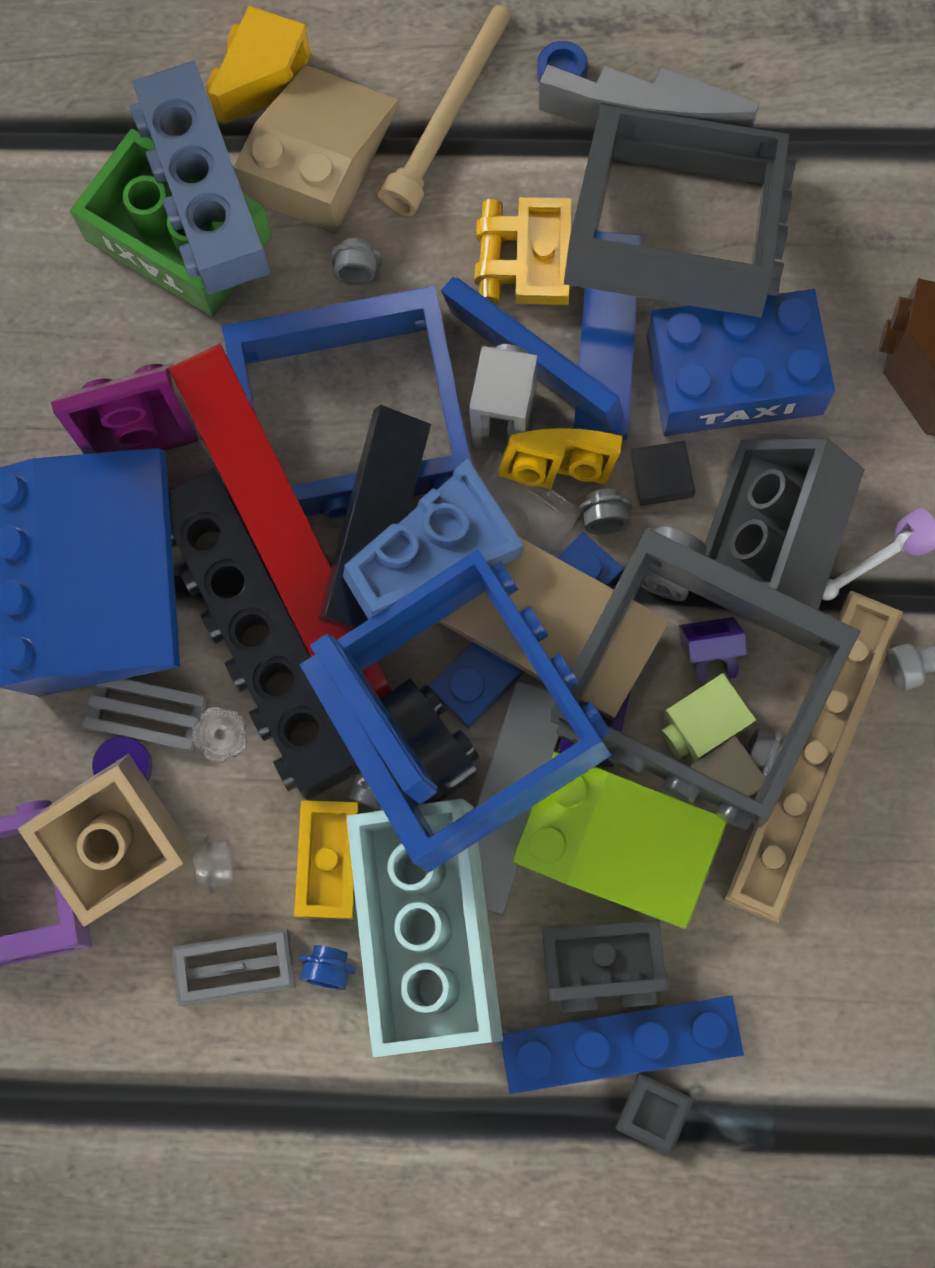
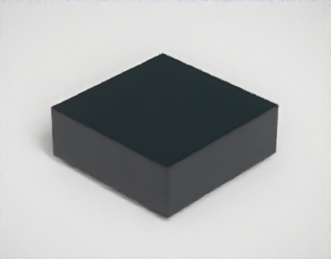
(662, 473)

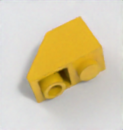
(258, 64)

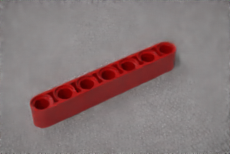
(262, 493)

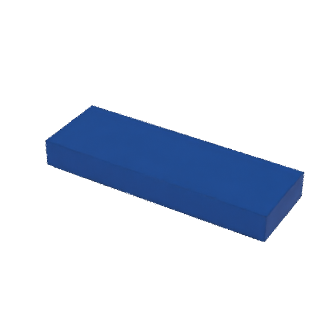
(374, 719)

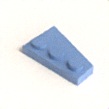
(430, 540)

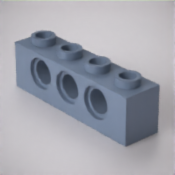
(178, 102)

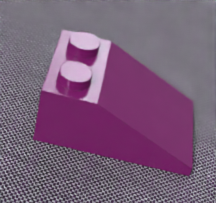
(127, 413)

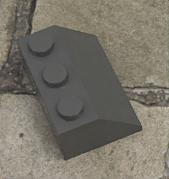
(785, 514)

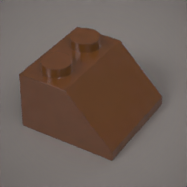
(911, 352)

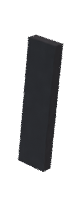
(377, 500)

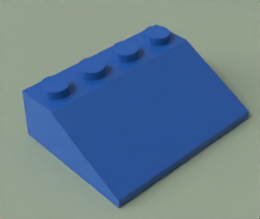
(85, 571)

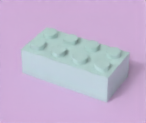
(422, 939)

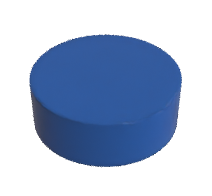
(564, 56)

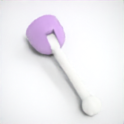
(912, 535)

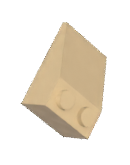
(314, 147)

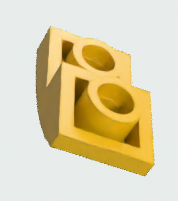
(538, 456)

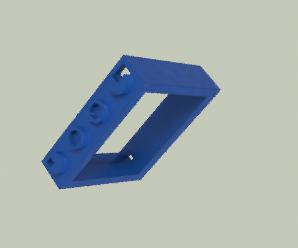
(347, 325)
(402, 623)

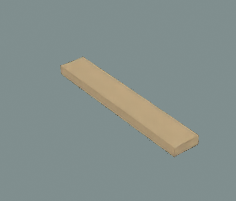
(779, 847)

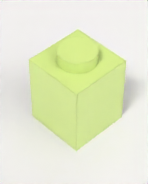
(705, 720)

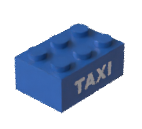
(739, 368)

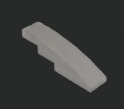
(670, 94)

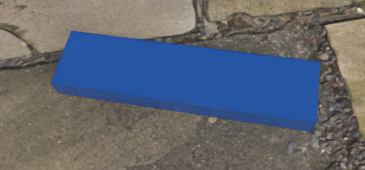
(609, 342)
(552, 366)

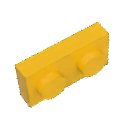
(324, 861)

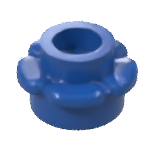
(326, 968)

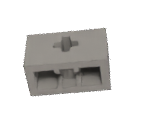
(502, 396)

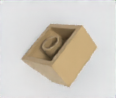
(106, 840)

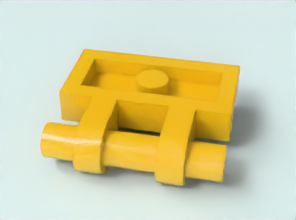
(542, 250)

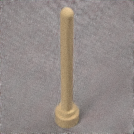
(404, 189)

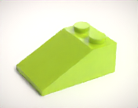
(623, 844)

